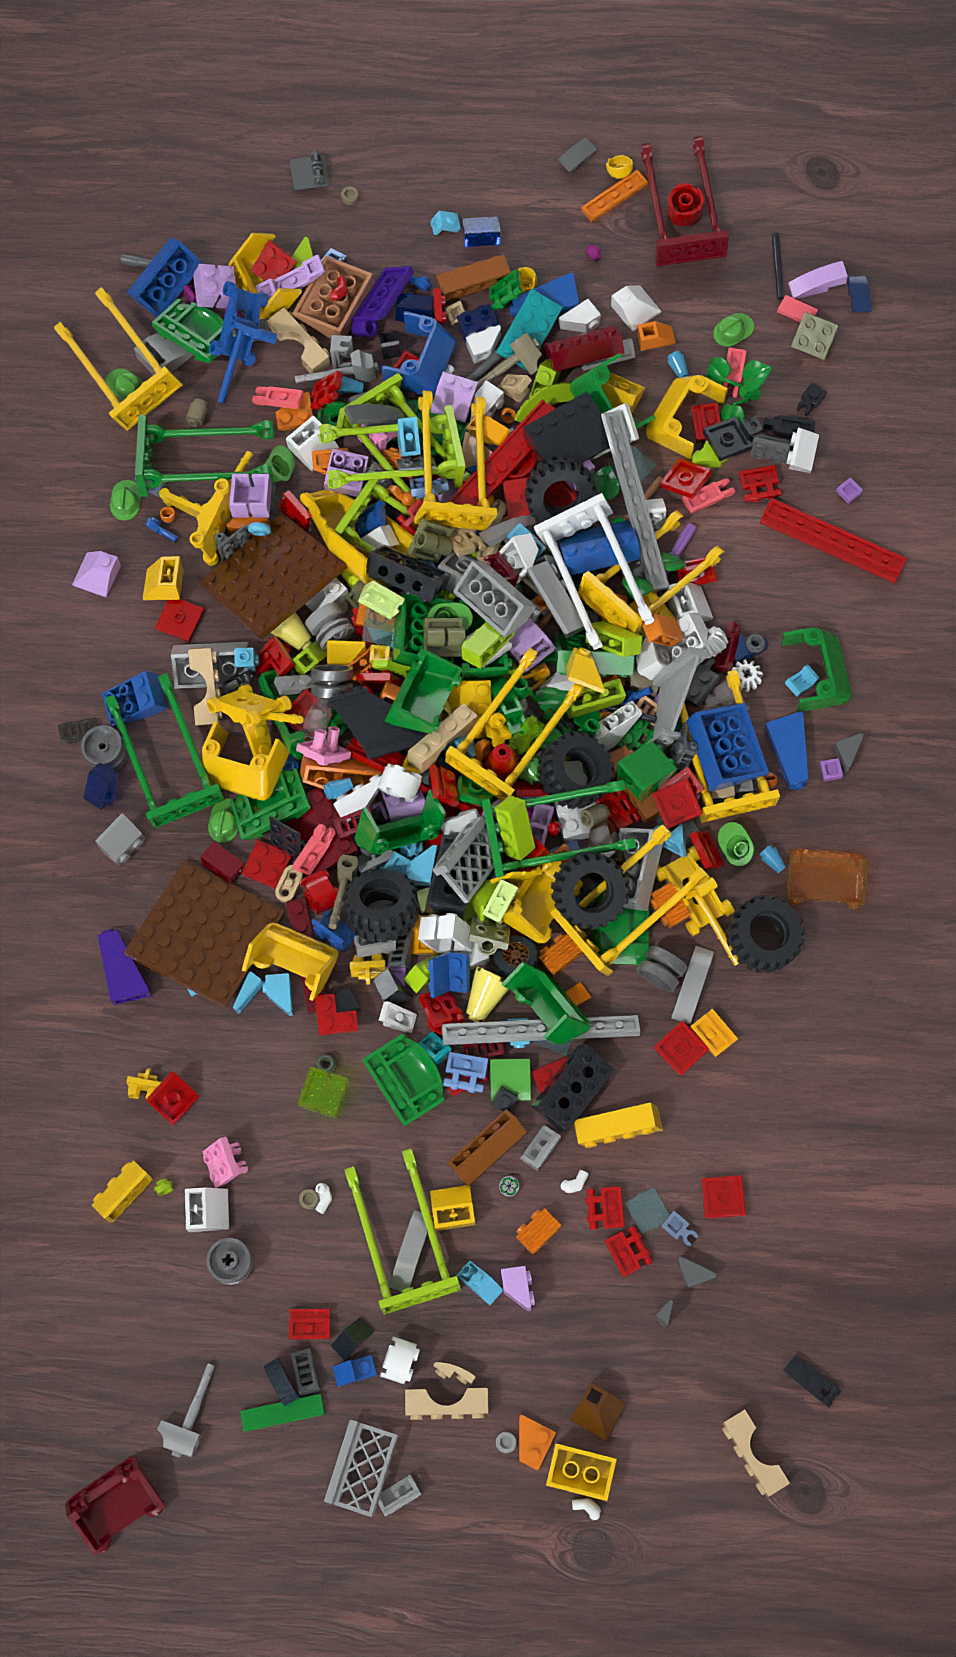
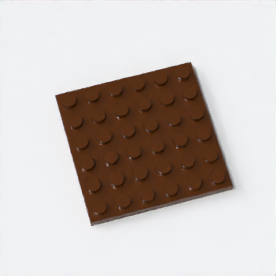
(272, 576)
(202, 933)

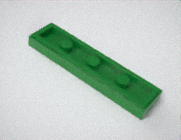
(279, 1414)

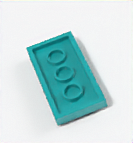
(534, 318)

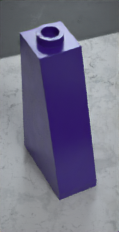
(121, 972)

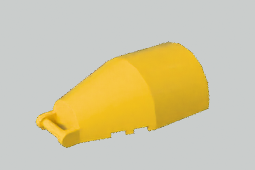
(327, 512)

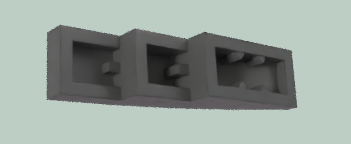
(374, 414)

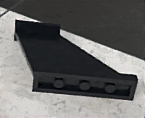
(366, 720)

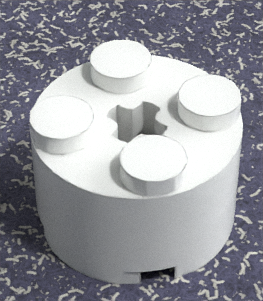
(399, 782)
(399, 1360)

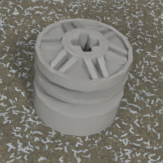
(329, 624)

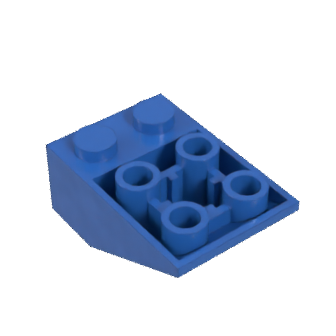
(137, 698)

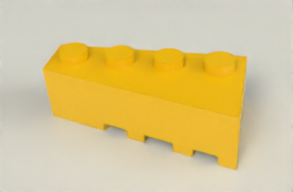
(618, 1124)

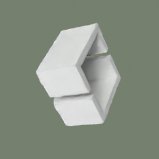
(441, 932)

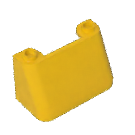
(533, 903)

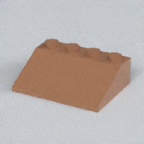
(328, 315)

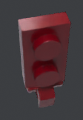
(725, 659)

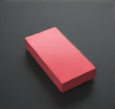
(795, 309)

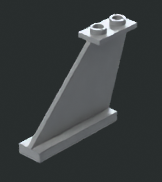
(674, 686)

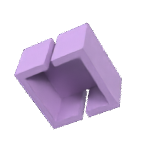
(210, 283)
(249, 499)

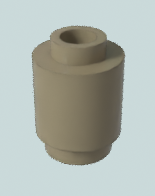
(197, 413)
(594, 815)

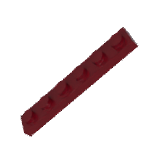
(301, 923)

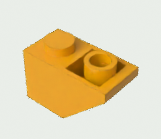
(493, 431)

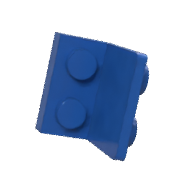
(339, 938)
(449, 973)

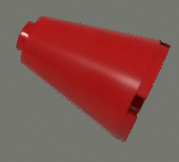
(502, 761)

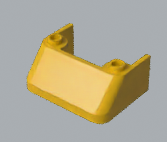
(247, 280)
(666, 429)
(248, 780)
(294, 953)

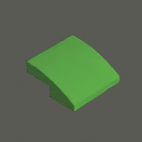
(512, 1075)

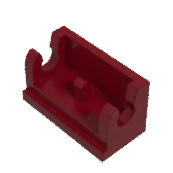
(502, 567)
(221, 862)

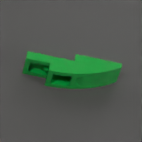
(509, 707)

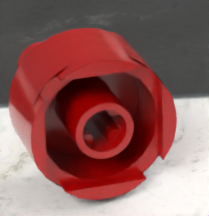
(685, 205)
(319, 891)

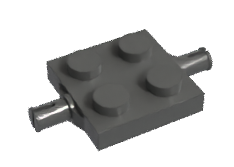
(701, 683)

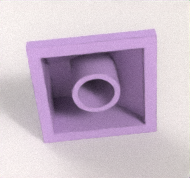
(97, 573)

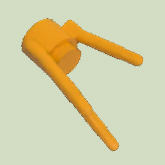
(539, 673)

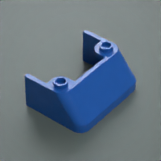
(434, 358)

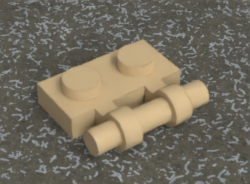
(466, 541)

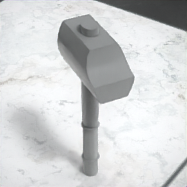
(362, 367)
(183, 1440)

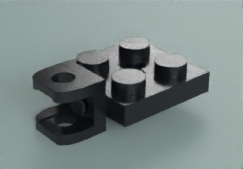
(740, 434)

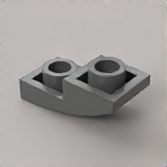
(577, 154)

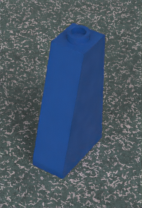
(560, 291)
(789, 747)

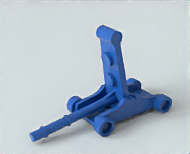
(247, 331)

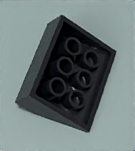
(568, 431)

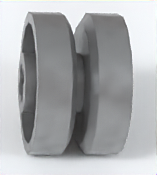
(331, 680)
(104, 746)
(661, 968)
(220, 1254)

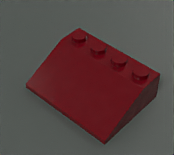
(584, 347)
(323, 813)

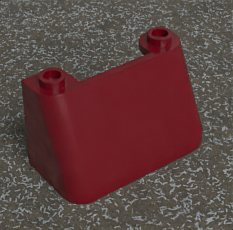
(113, 1504)

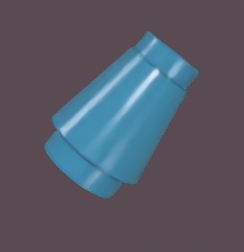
(677, 363)
(350, 386)
(337, 787)
(772, 858)

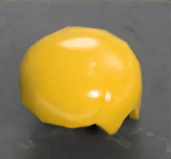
(619, 166)
(528, 279)

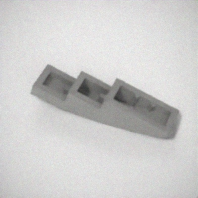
(499, 531)

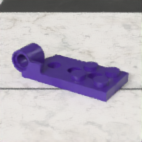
(380, 299)

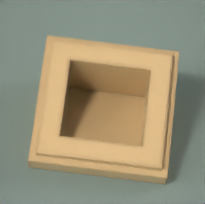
(453, 310)

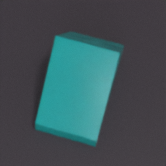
(434, 1047)

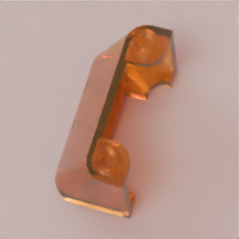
(826, 877)

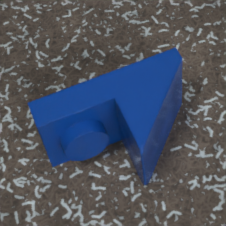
(354, 1371)

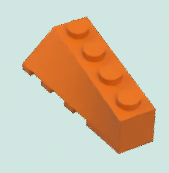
(319, 775)

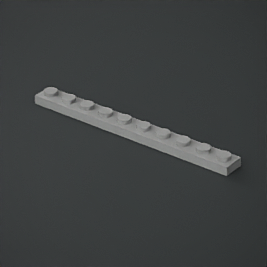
(635, 500)
(533, 1030)

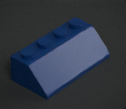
(164, 277)

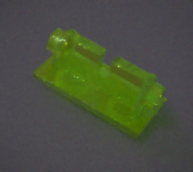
(532, 729)

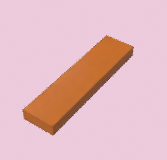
(614, 195)

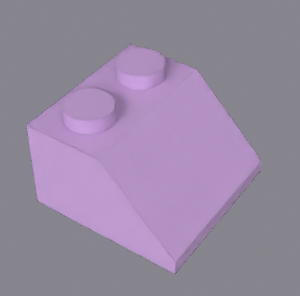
(456, 392)

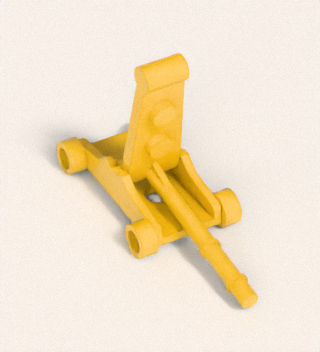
(211, 516)
(252, 713)
(709, 904)

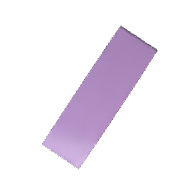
(818, 280)
(540, 819)

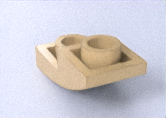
(448, 1370)

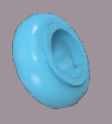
(259, 529)

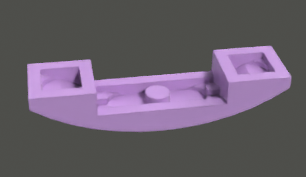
(294, 279)

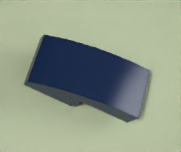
(859, 293)

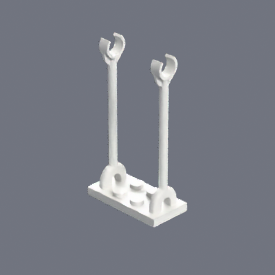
(566, 525)

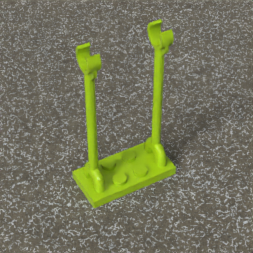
(382, 394)
(443, 424)
(378, 492)
(428, 1290)

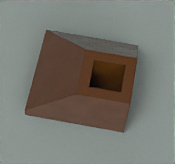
(598, 1411)

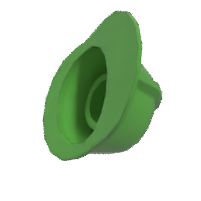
(733, 329)
(122, 382)
(282, 463)
(125, 500)
(452, 610)
(530, 773)
(222, 822)
(736, 844)

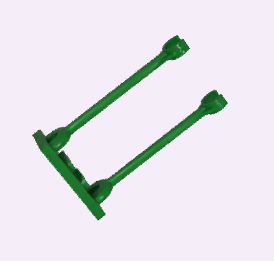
(153, 434)
(176, 807)
(497, 847)

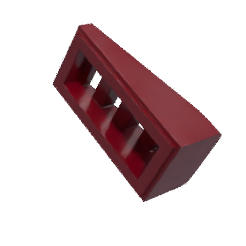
(350, 816)
(502, 1050)

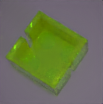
(322, 1093)

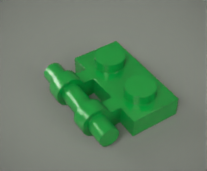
(505, 290)
(634, 734)

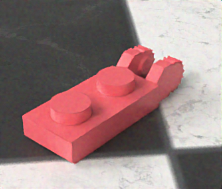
(736, 359)
(278, 397)
(708, 496)
(314, 849)

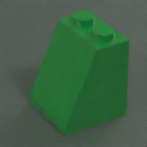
(646, 770)

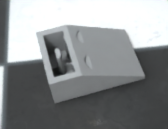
(164, 351)

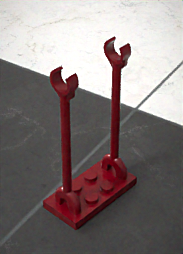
(691, 247)

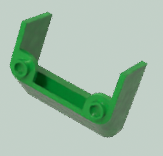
(592, 381)
(836, 688)
(401, 832)
(549, 1002)

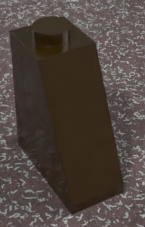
(605, 834)

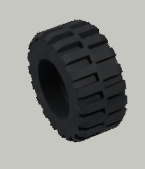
(553, 472)
(589, 753)
(611, 903)
(785, 920)
(385, 923)

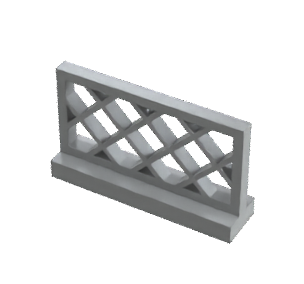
(451, 859)
(347, 1458)

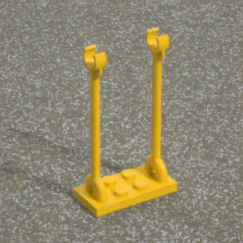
(148, 395)
(448, 513)
(614, 609)
(488, 778)
(730, 805)
(589, 948)

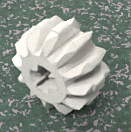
(715, 641)
(753, 672)

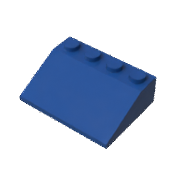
(592, 549)
(727, 746)

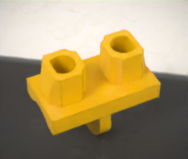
(497, 730)
(367, 969)
(143, 1082)

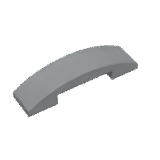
(692, 985)
(409, 1253)

